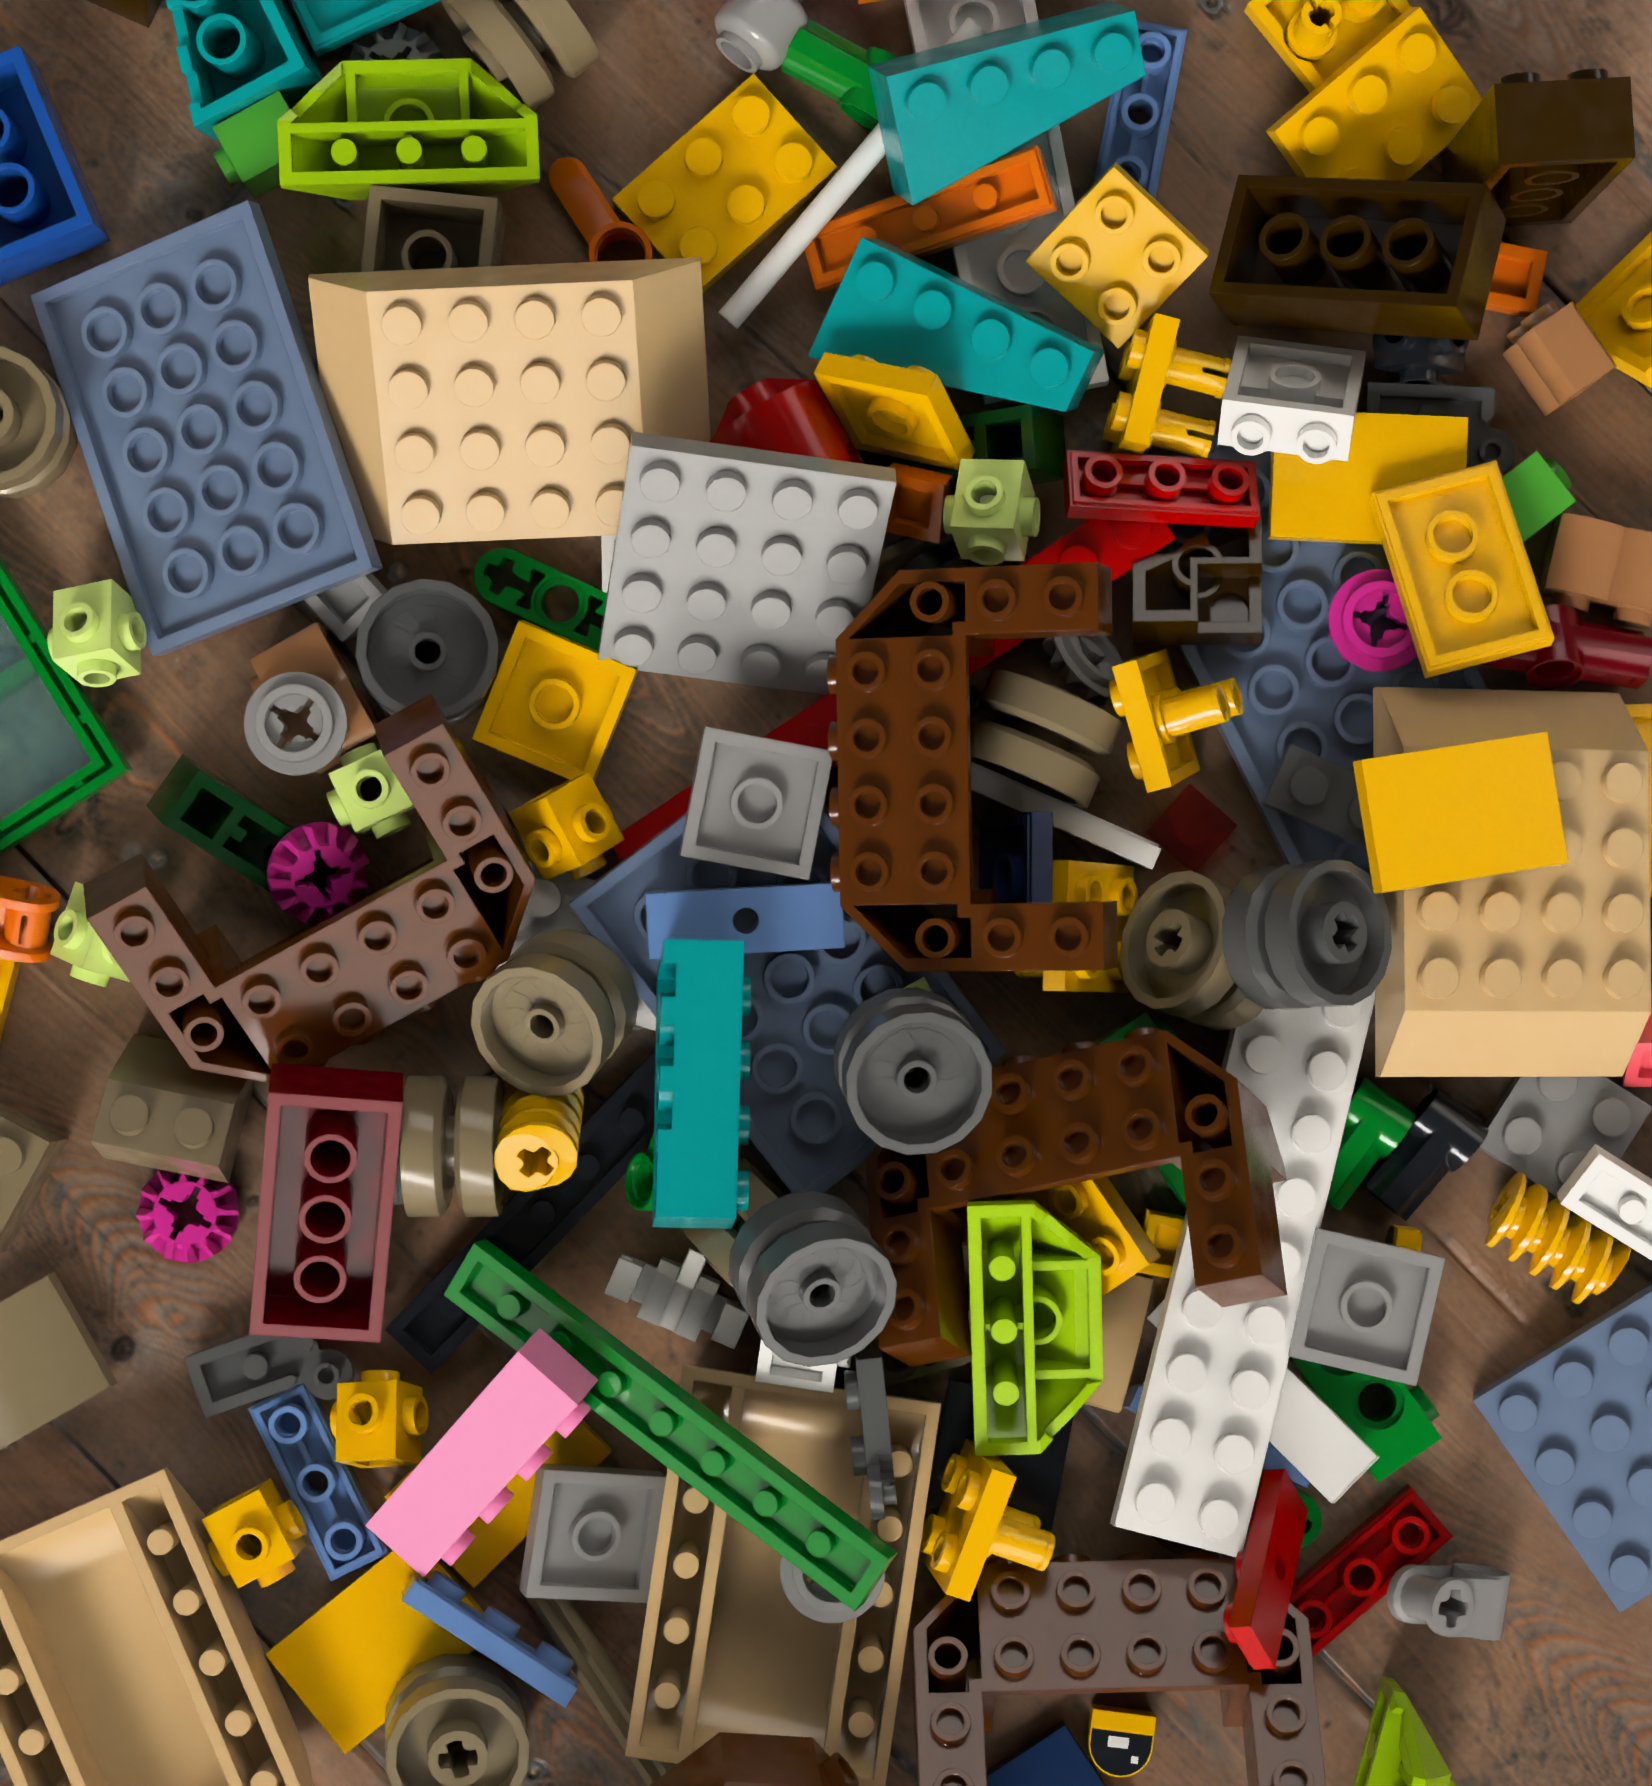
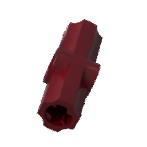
(1584, 654)

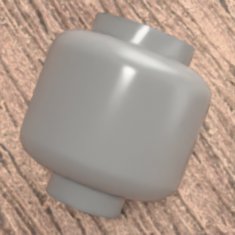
(758, 31)

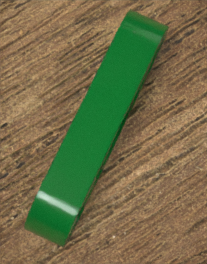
(524, 569)

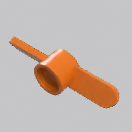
(591, 209)

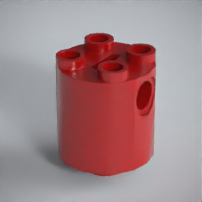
(787, 419)

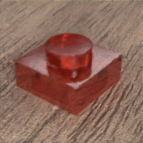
(1191, 828)

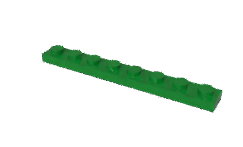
(678, 1428)

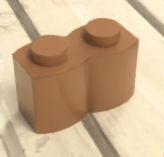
(1556, 355)
(1599, 567)
(316, 653)

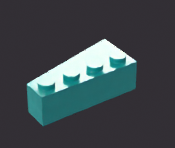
(239, 56)
(990, 93)
(975, 342)
(698, 1084)

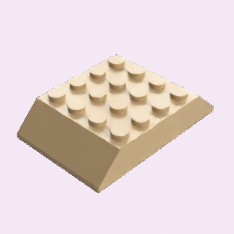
(507, 390)
(1536, 962)
(718, 1627)
(135, 1654)

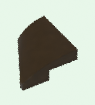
(1201, 592)

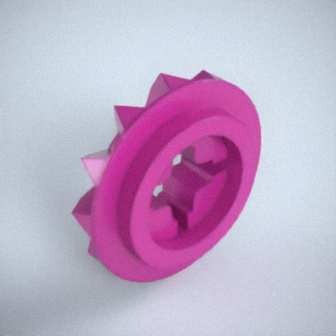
(1352, 636)
(294, 859)
(196, 1241)

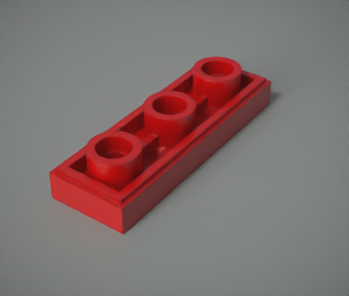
(1160, 489)
(1392, 1537)
(1266, 1570)

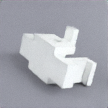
(678, 1297)

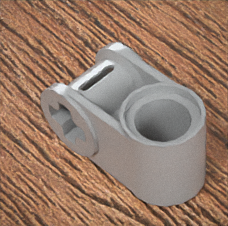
(1452, 1599)

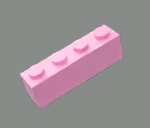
(483, 1452)

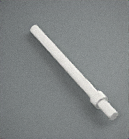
(816, 214)

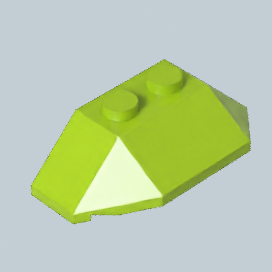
(408, 128)
(1030, 1325)
(1398, 1745)

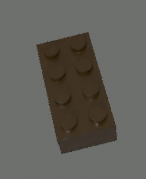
(1545, 144)
(1359, 255)

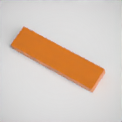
(975, 206)

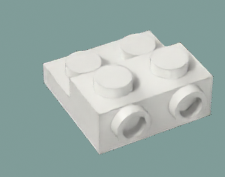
(1291, 399)

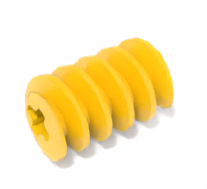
(537, 1138)
(1555, 1239)

